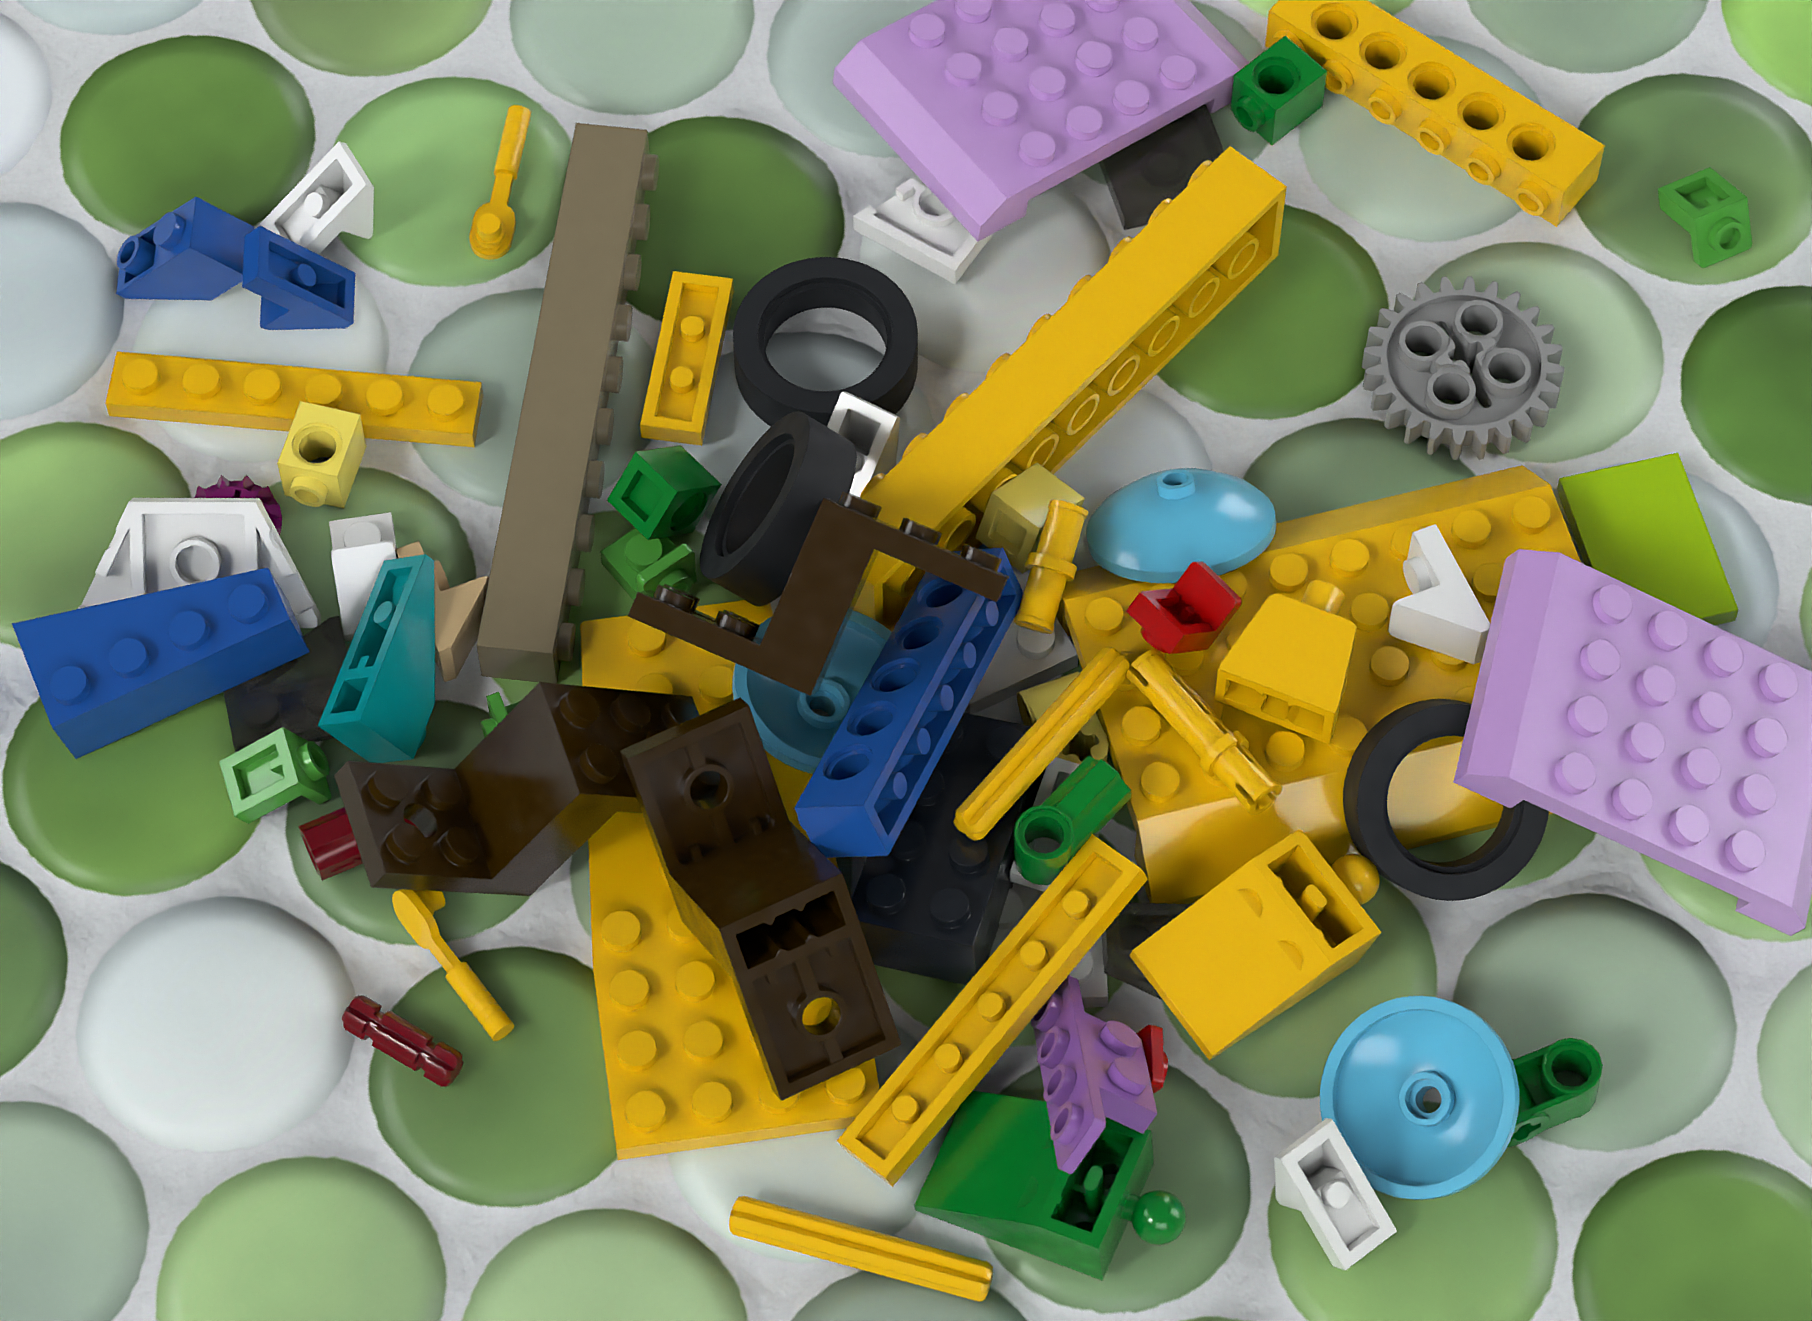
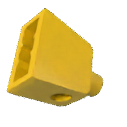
(1292, 662)

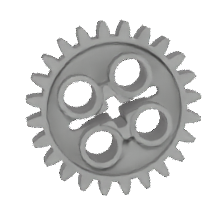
(1508, 350)

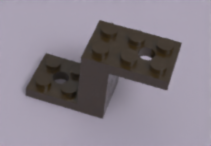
(818, 593)
(515, 799)
(761, 898)

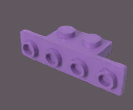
(1088, 1074)

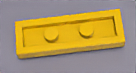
(687, 358)

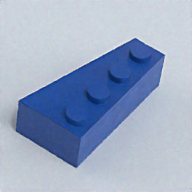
(155, 654)

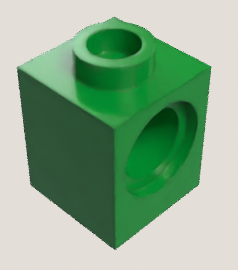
(1296, 85)
(664, 492)

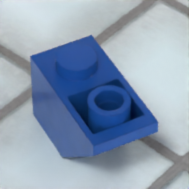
(184, 255)

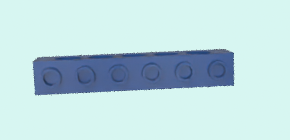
(905, 715)

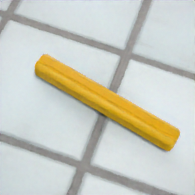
(1041, 743)
(861, 1248)

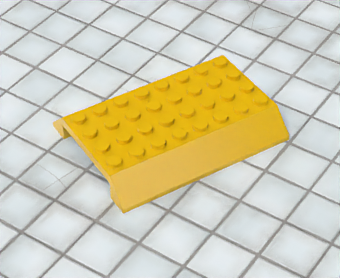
(1191, 823)

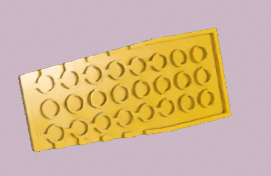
(668, 1012)

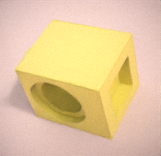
(316, 434)
(1019, 513)

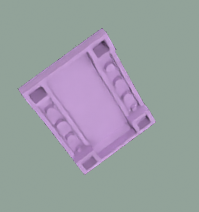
(1029, 92)
(1647, 732)

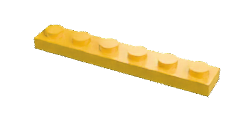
(270, 395)
(992, 1010)

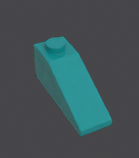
(389, 669)

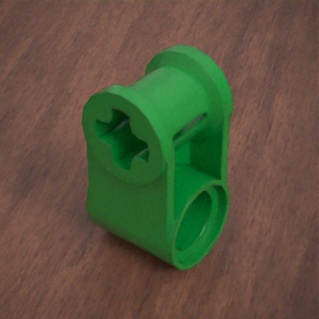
(1544, 1099)

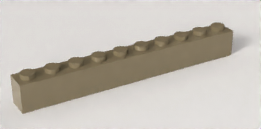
(565, 406)

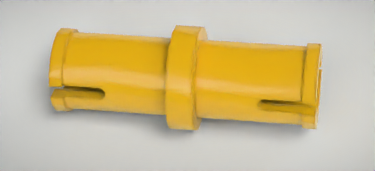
(1051, 566)

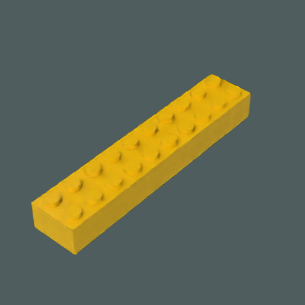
(1080, 363)

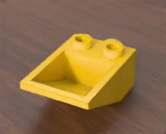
(1261, 941)

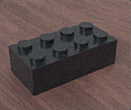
(938, 892)

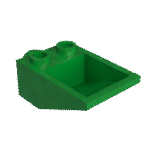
(1005, 1184)

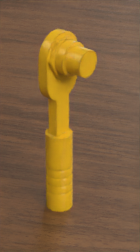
(495, 221)
(416, 913)

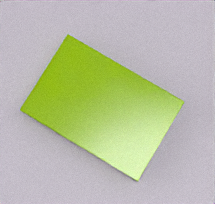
(1650, 534)

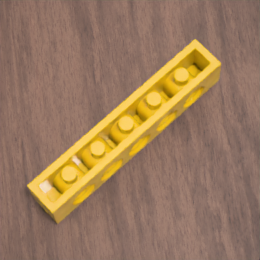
(1395, 70)

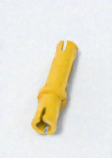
(1220, 750)

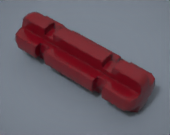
(402, 1040)

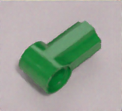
(1069, 817)

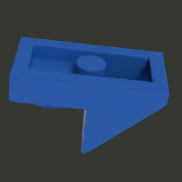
(296, 284)

